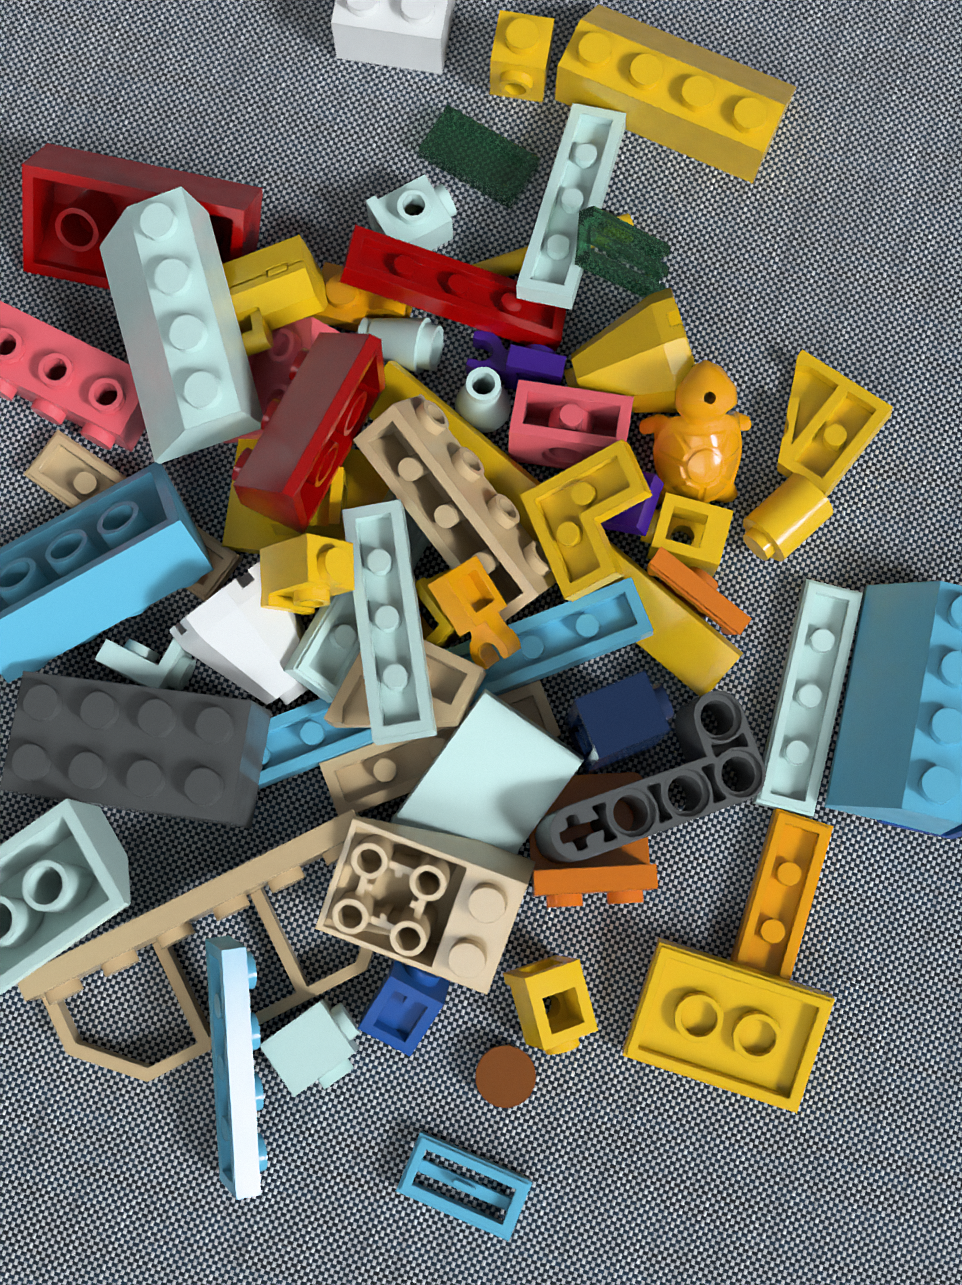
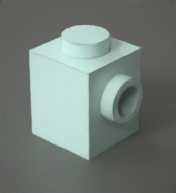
(313, 1047)

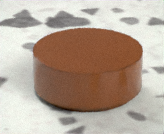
(505, 1076)

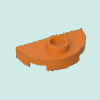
(698, 592)

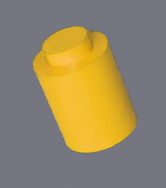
(786, 518)

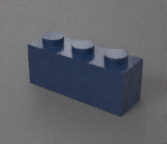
(618, 722)

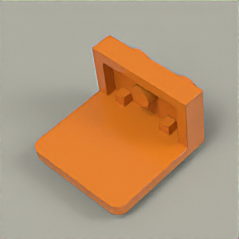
(618, 872)

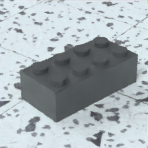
(137, 748)

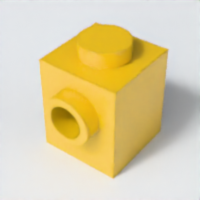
(521, 56)

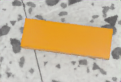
(781, 893)

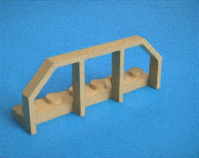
(172, 924)

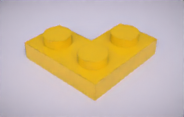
(570, 514)

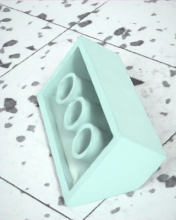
(179, 326)
(57, 886)

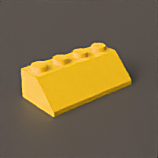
(673, 91)

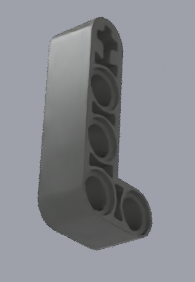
(649, 797)

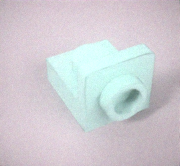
(138, 664)

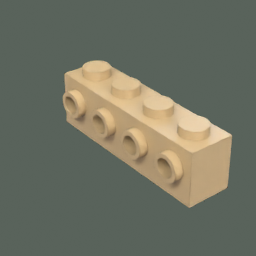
(454, 501)

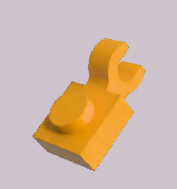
(350, 304)
(473, 605)

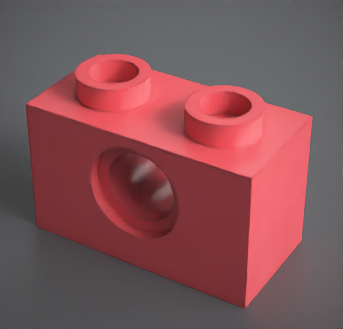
(564, 424)

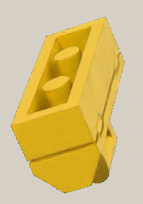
(274, 290)

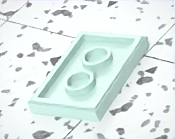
(491, 778)

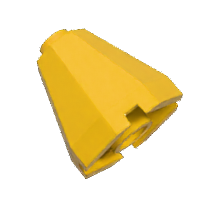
(637, 356)

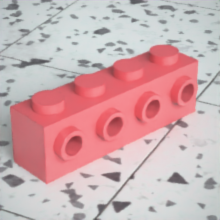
(68, 380)

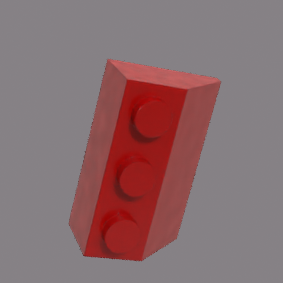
(311, 428)

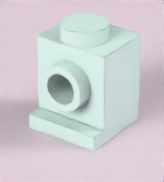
(427, 230)

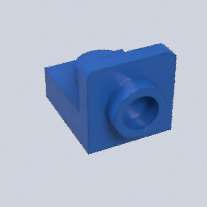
(404, 1006)

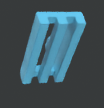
(463, 1212)

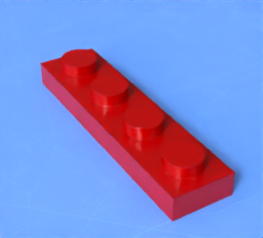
(448, 289)

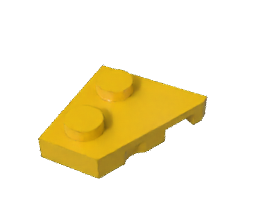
(827, 423)

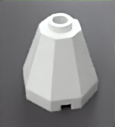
(245, 640)

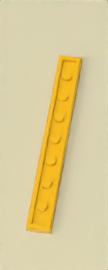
(680, 636)

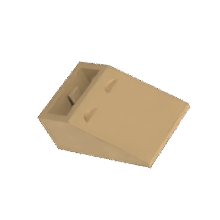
(426, 899)

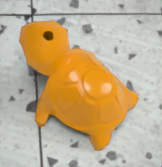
(702, 447)

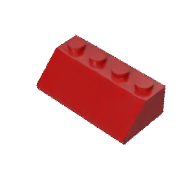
(79, 195)

